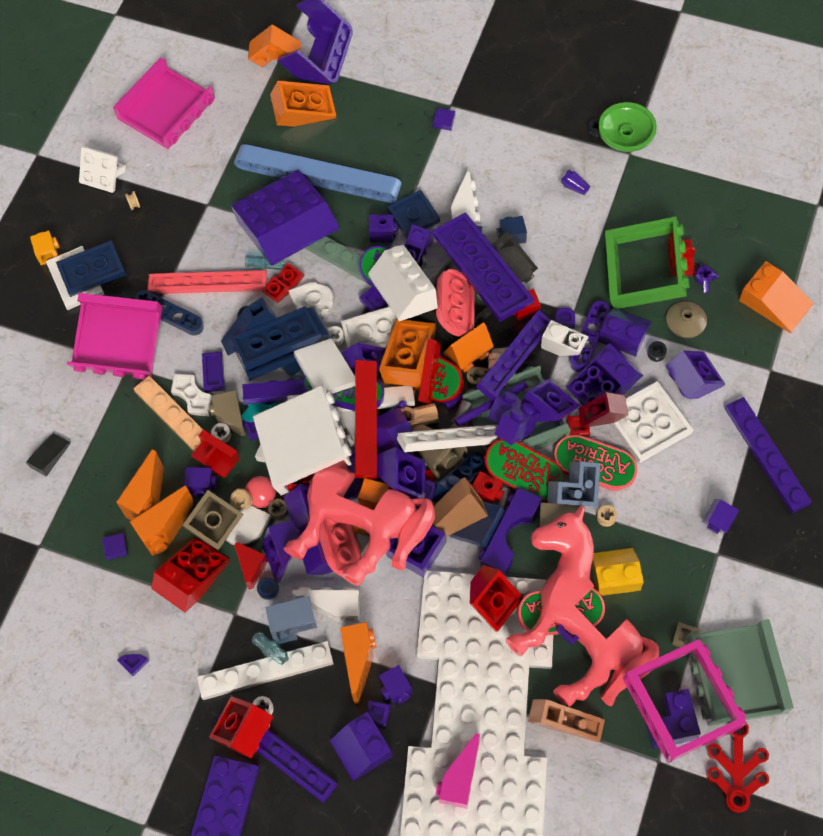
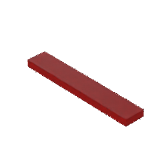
(365, 419)

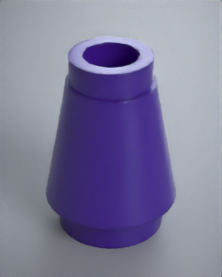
(575, 182)

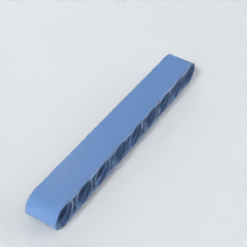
(319, 173)

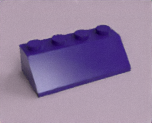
(299, 512)

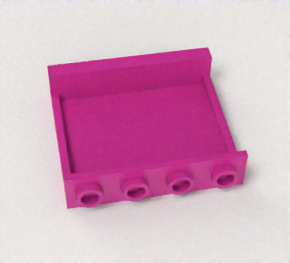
(163, 104)
(116, 336)

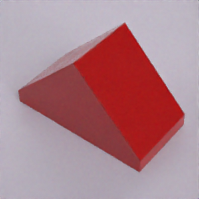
(251, 563)

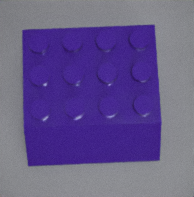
(285, 217)

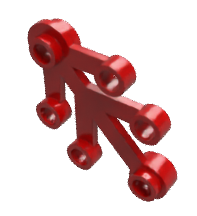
(737, 772)

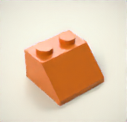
(470, 348)

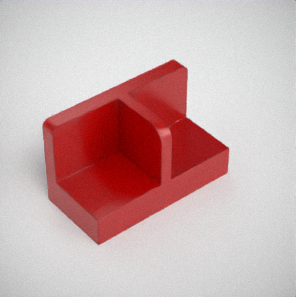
(690, 251)
(215, 454)

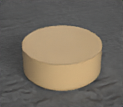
(241, 499)

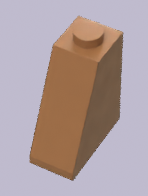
(459, 508)

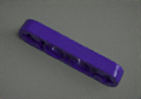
(593, 337)

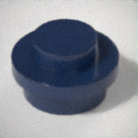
(268, 588)

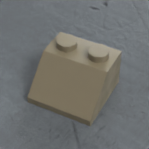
(212, 520)

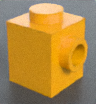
(44, 246)

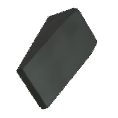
(48, 454)

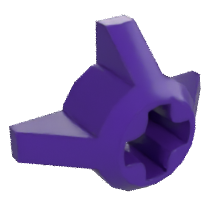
(704, 276)

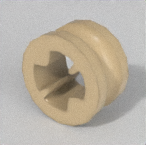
(132, 200)
(606, 508)

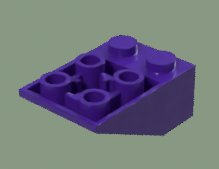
(605, 373)

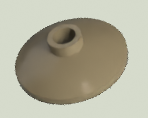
(683, 326)

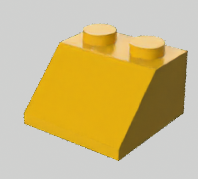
(617, 572)

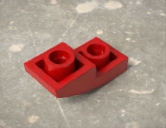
(278, 286)

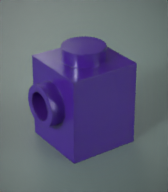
(382, 228)
(200, 480)
(720, 516)
(395, 685)

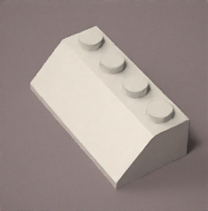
(403, 283)

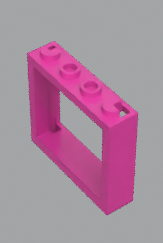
(652, 716)

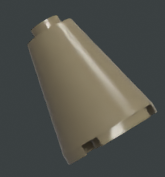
(441, 460)

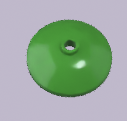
(630, 120)

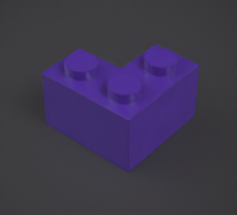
(513, 417)
(680, 718)

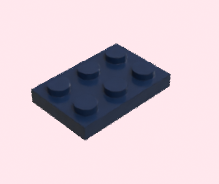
(90, 268)

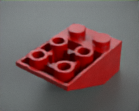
(188, 574)

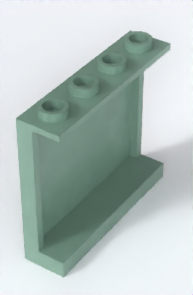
(544, 432)
(748, 666)

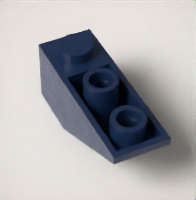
(252, 316)
(467, 468)

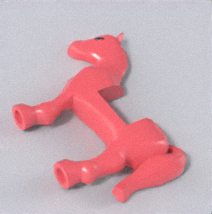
(392, 518)
(560, 594)

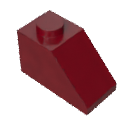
(603, 410)

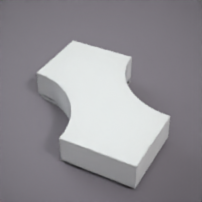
(196, 400)

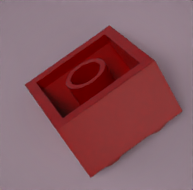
(241, 726)

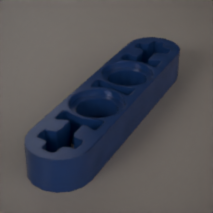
(171, 310)

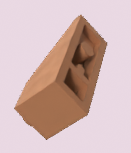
(565, 720)

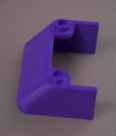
(329, 48)

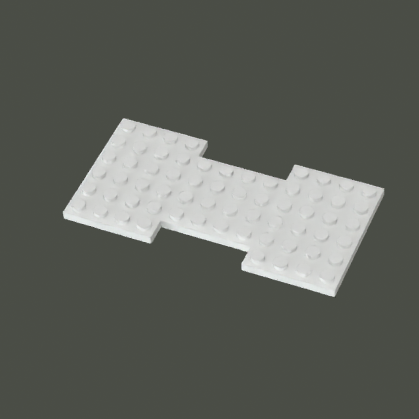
(479, 692)

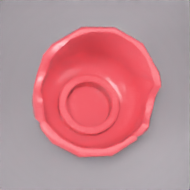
(261, 491)

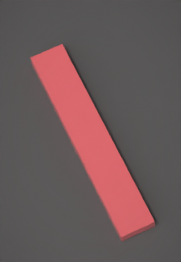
(207, 282)

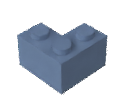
(580, 489)
(290, 618)

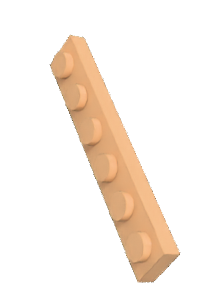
(169, 412)

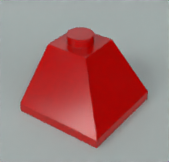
(493, 596)

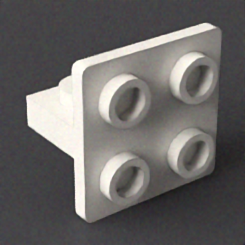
(99, 169)

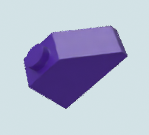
(363, 352)

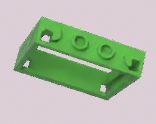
(639, 232)

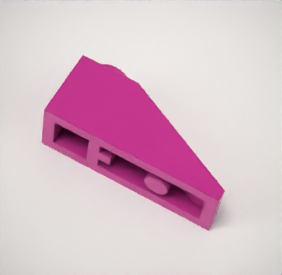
(458, 779)

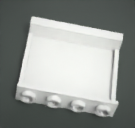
(301, 437)

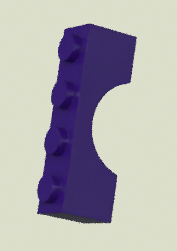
(521, 510)

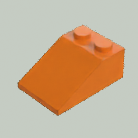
(301, 103)
(776, 297)
(406, 353)
(144, 488)
(163, 521)
(358, 652)

